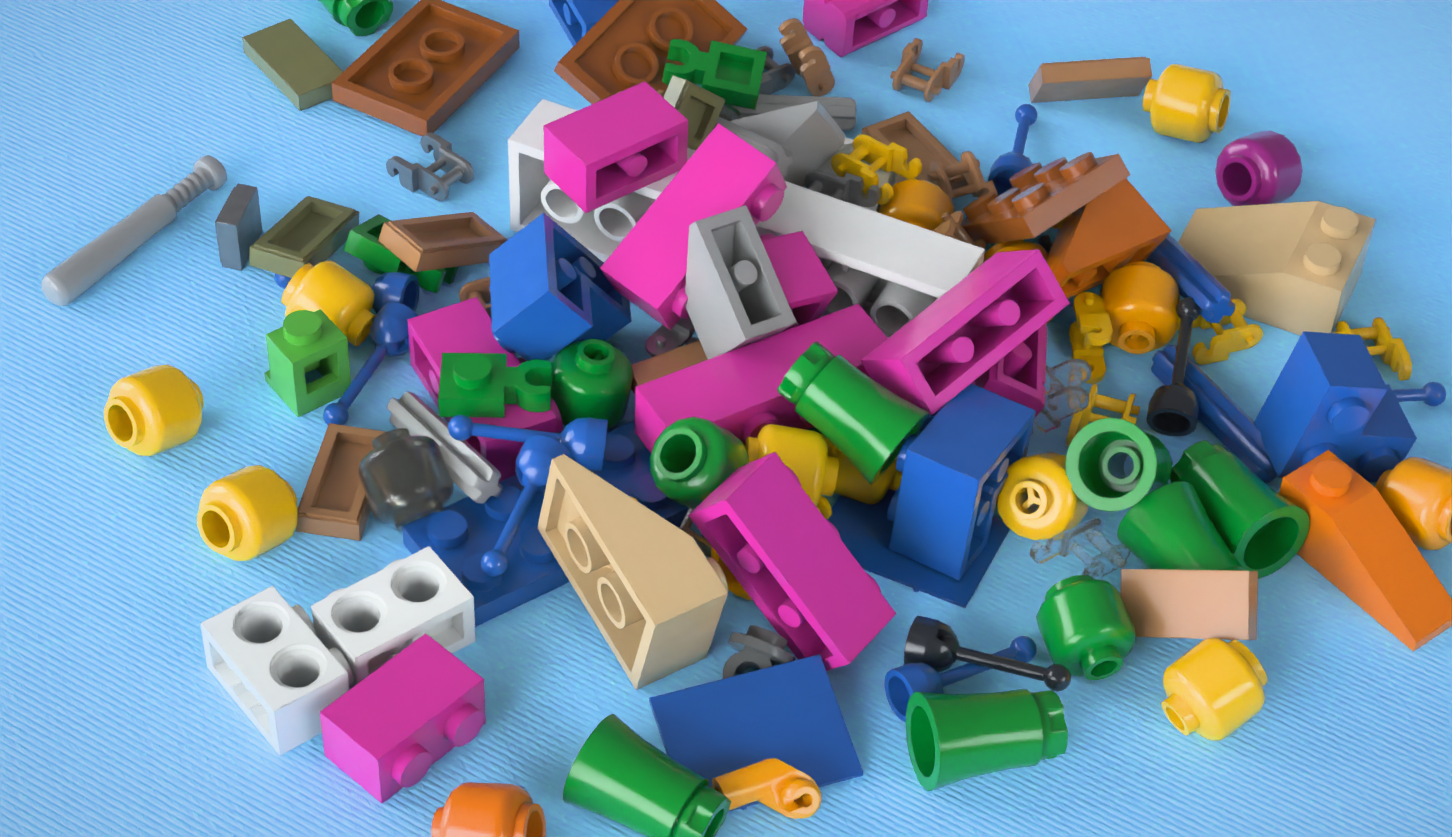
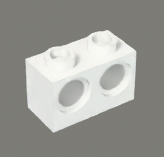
(394, 609)
(275, 667)

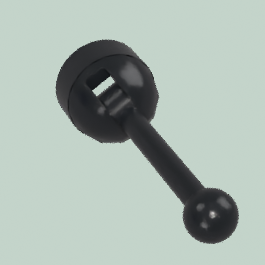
(1175, 407)
(938, 646)

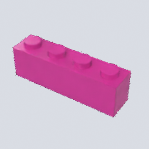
(742, 385)

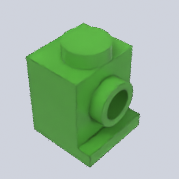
(306, 344)

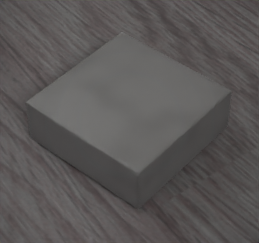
(238, 226)

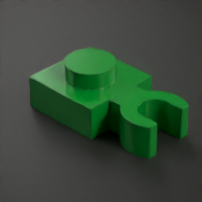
(724, 71)
(364, 245)
(483, 385)

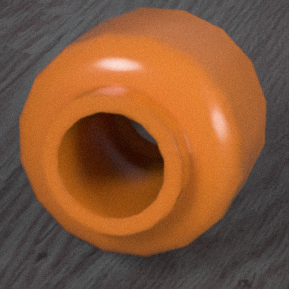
(489, 812)

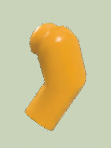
(773, 785)

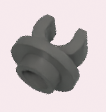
(755, 649)

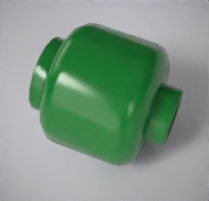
(591, 381)
(694, 459)
(1086, 626)

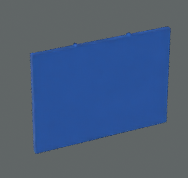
(868, 536)
(756, 717)

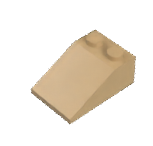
(1283, 259)
(633, 573)

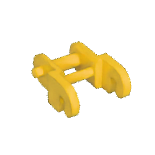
(880, 156)
(1090, 333)
(1228, 340)
(1390, 350)
(1085, 416)

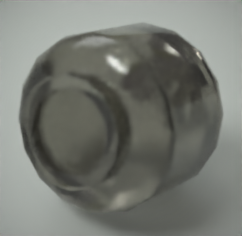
(405, 477)

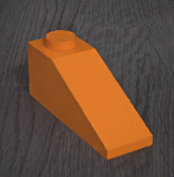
(1104, 237)
(1367, 551)

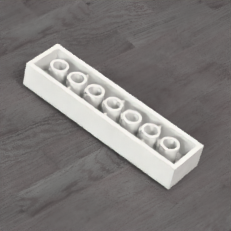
(870, 257)

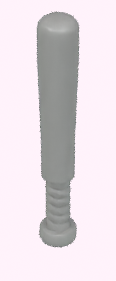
(113, 246)

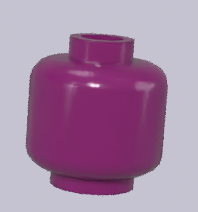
(1258, 169)

